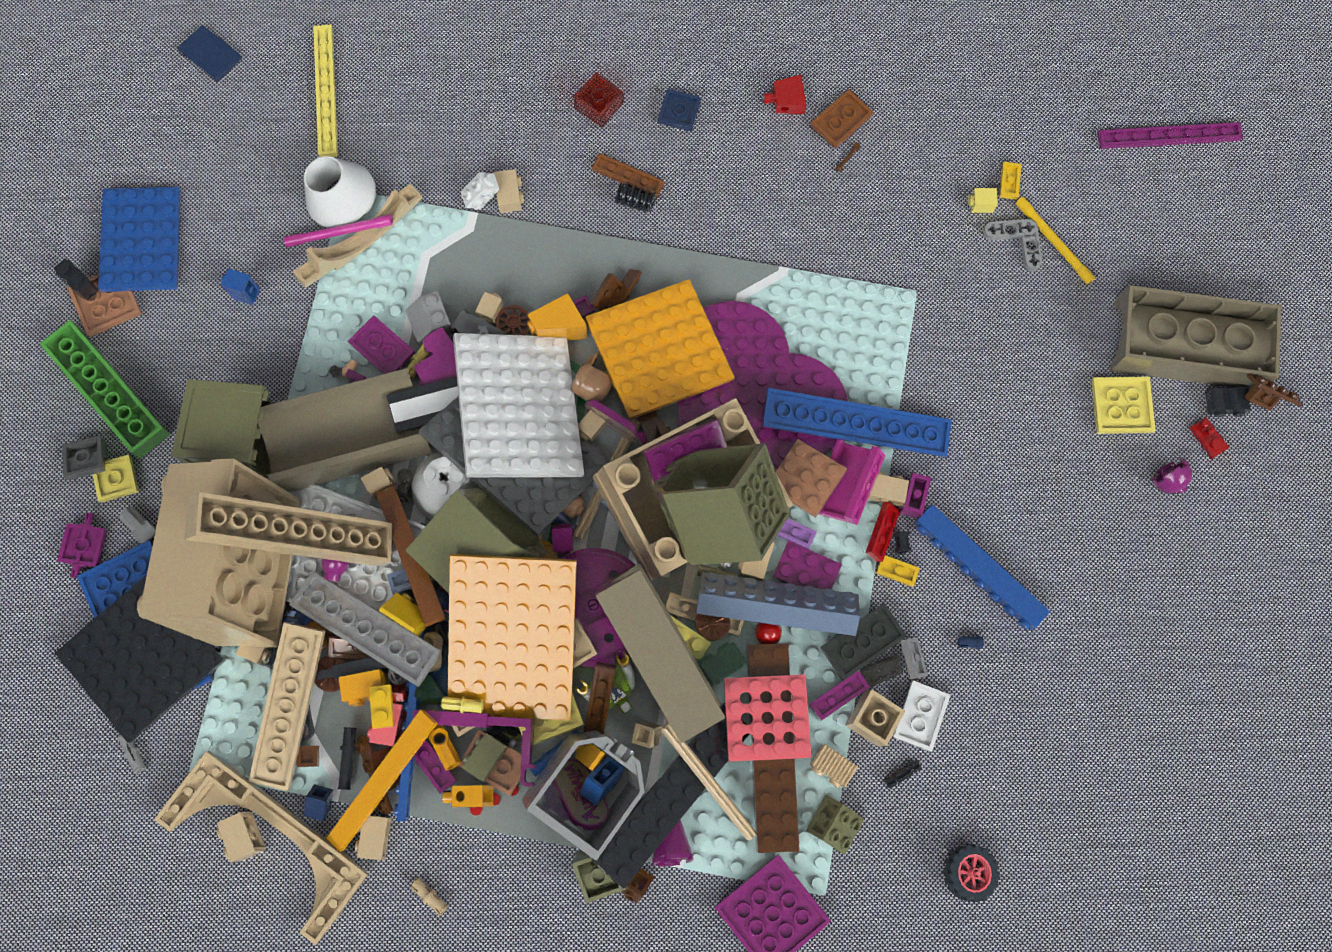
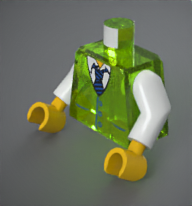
(622, 687)

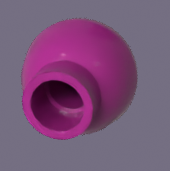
(334, 569)

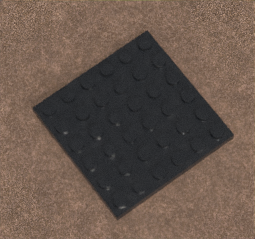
(136, 665)

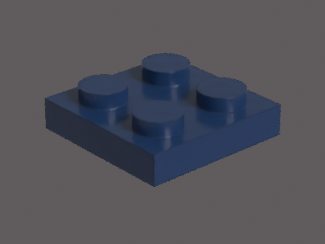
(679, 110)

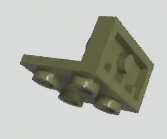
(835, 824)

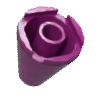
(673, 848)

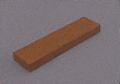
(624, 173)

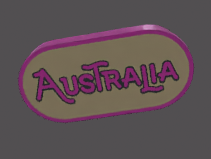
(617, 422)
(578, 809)

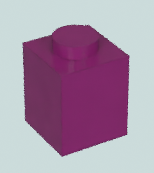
(562, 538)

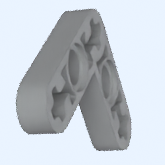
(1023, 235)

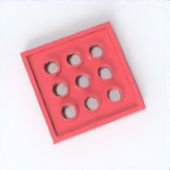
(797, 706)

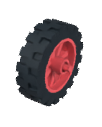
(989, 870)

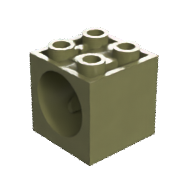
(592, 879)

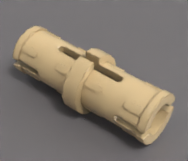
(429, 896)

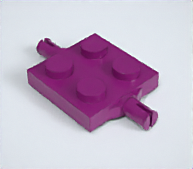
(82, 545)

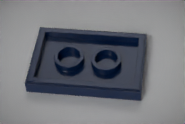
(209, 53)

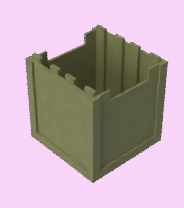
(221, 423)

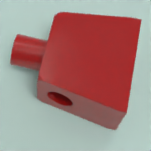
(787, 96)

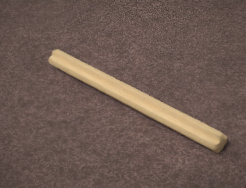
(597, 497)
(710, 783)

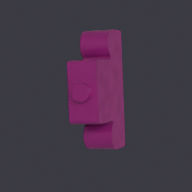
(441, 363)

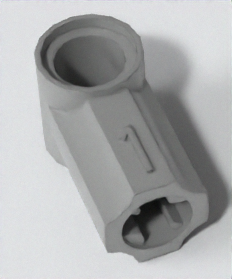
(141, 528)

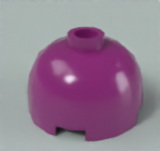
(1173, 477)

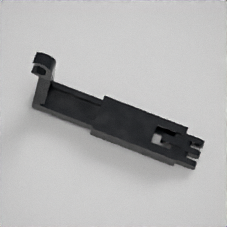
(339, 670)

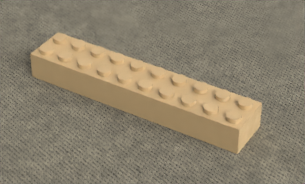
(286, 530)

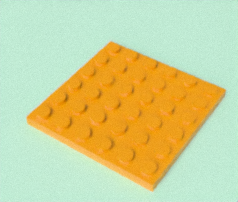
(659, 349)

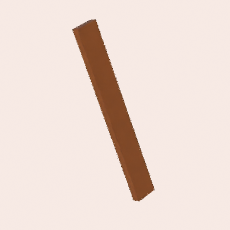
(416, 574)

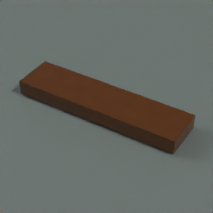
(600, 697)

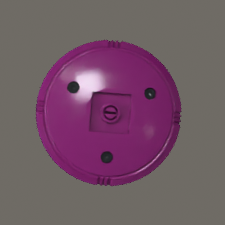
(593, 569)

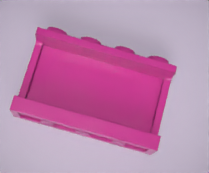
(855, 487)

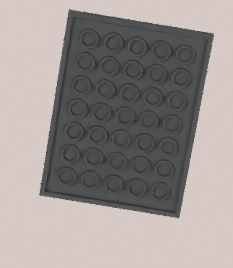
(529, 500)

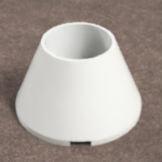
(346, 200)

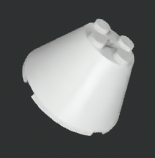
(436, 482)

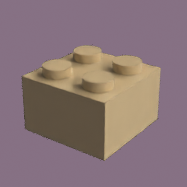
(875, 718)
(240, 836)

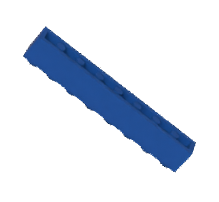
(982, 568)

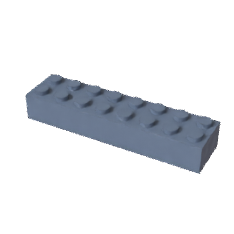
(778, 603)

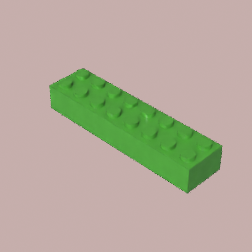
(105, 389)

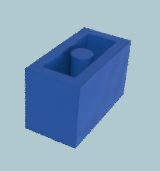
(240, 286)
(602, 780)

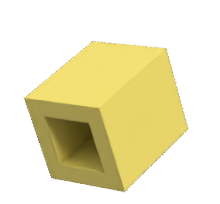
(983, 200)

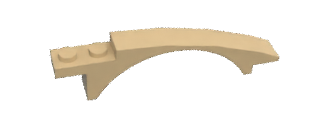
(336, 256)

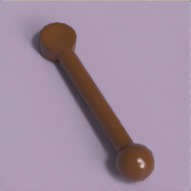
(856, 147)

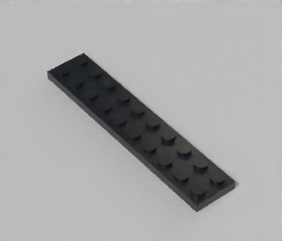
(663, 806)

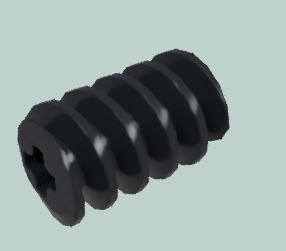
(635, 198)

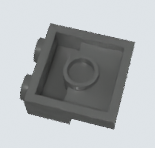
(84, 457)

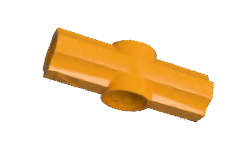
(444, 750)

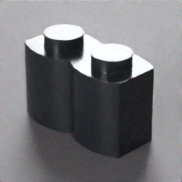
(75, 279)
(1227, 401)

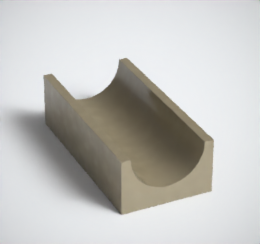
(1197, 337)
(337, 433)
(660, 653)

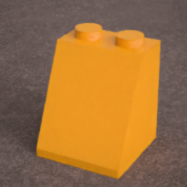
(558, 320)

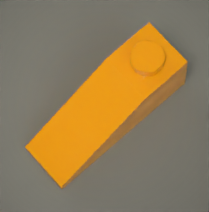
(589, 755)

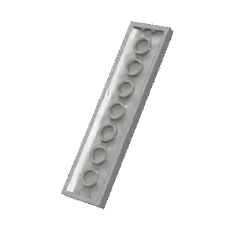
(365, 628)

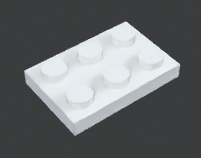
(922, 716)

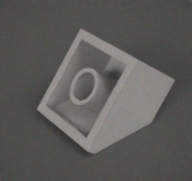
(427, 316)

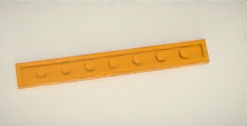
(381, 780)

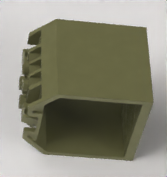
(723, 504)
(471, 526)

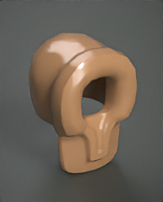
(591, 382)

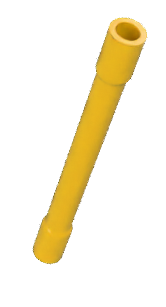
(1028, 210)

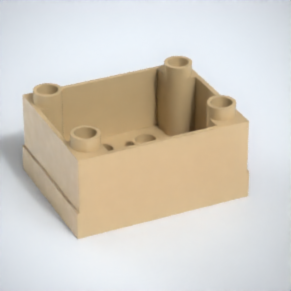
(634, 501)
(210, 588)

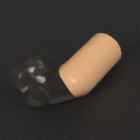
(339, 372)

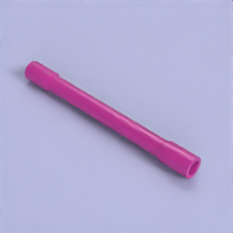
(377, 222)

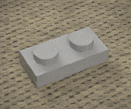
(914, 658)

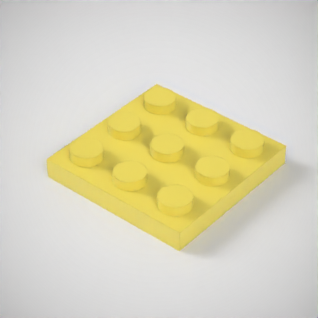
(1123, 405)

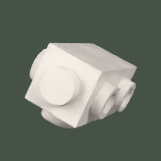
(480, 190)

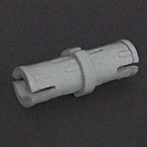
(137, 765)

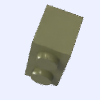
(484, 757)

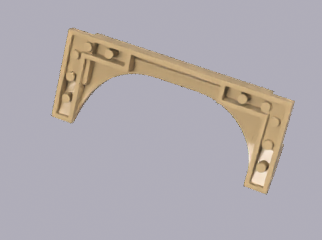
(219, 783)

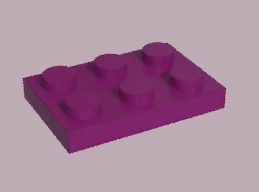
(381, 346)
(806, 568)

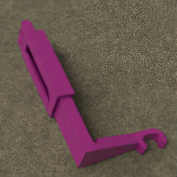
(485, 721)

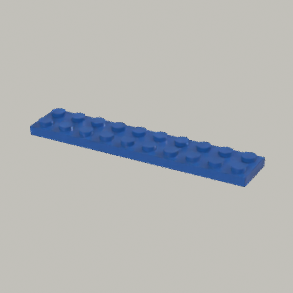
(856, 422)

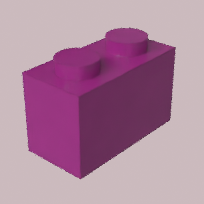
(916, 495)

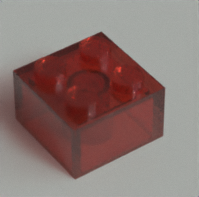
(598, 99)

